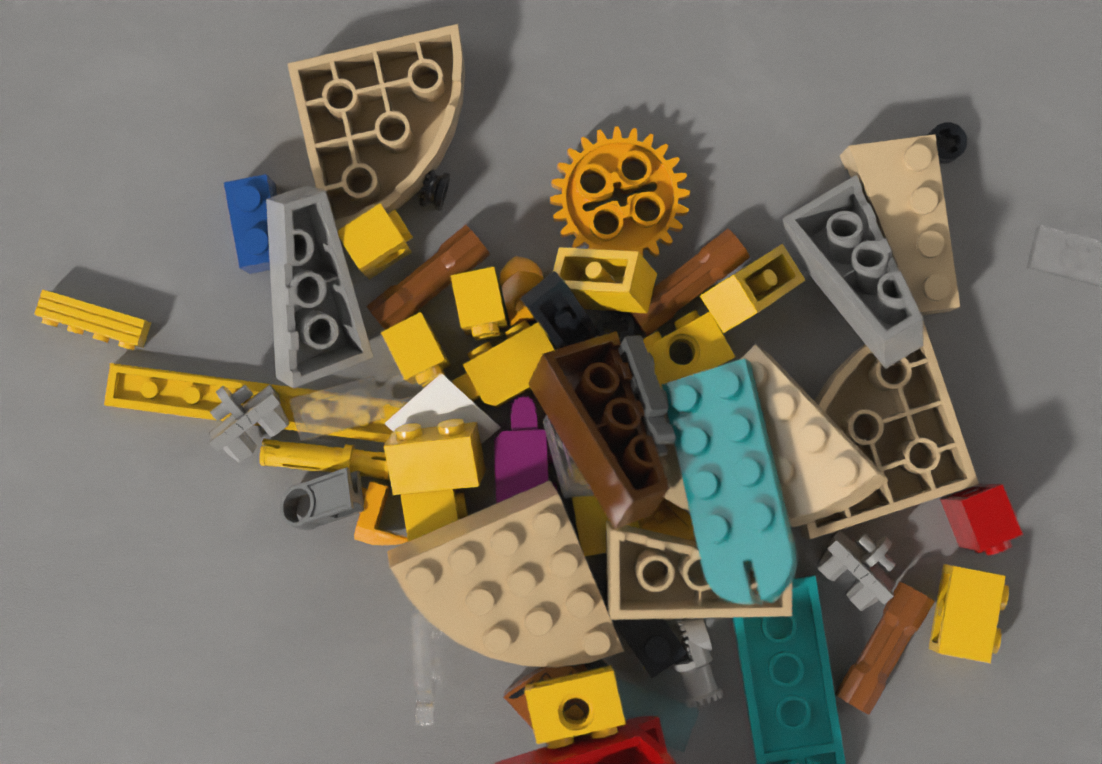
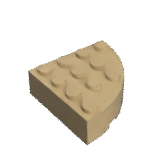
(379, 117)
(903, 426)
(813, 457)
(510, 584)

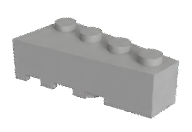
(855, 269)
(311, 290)

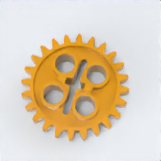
(607, 160)

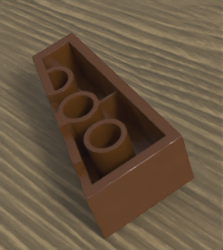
(602, 426)

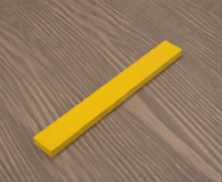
(196, 396)

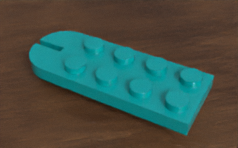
(732, 483)
(790, 683)

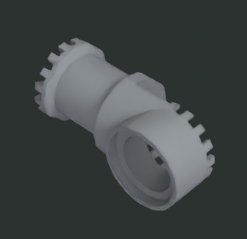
(696, 669)

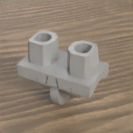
(231, 432)
(872, 581)

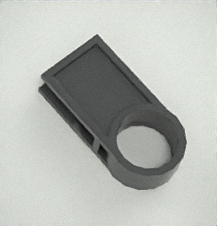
(330, 497)

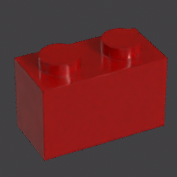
(982, 518)

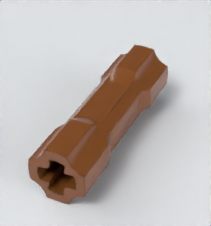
(455, 256)
(691, 279)
(868, 676)

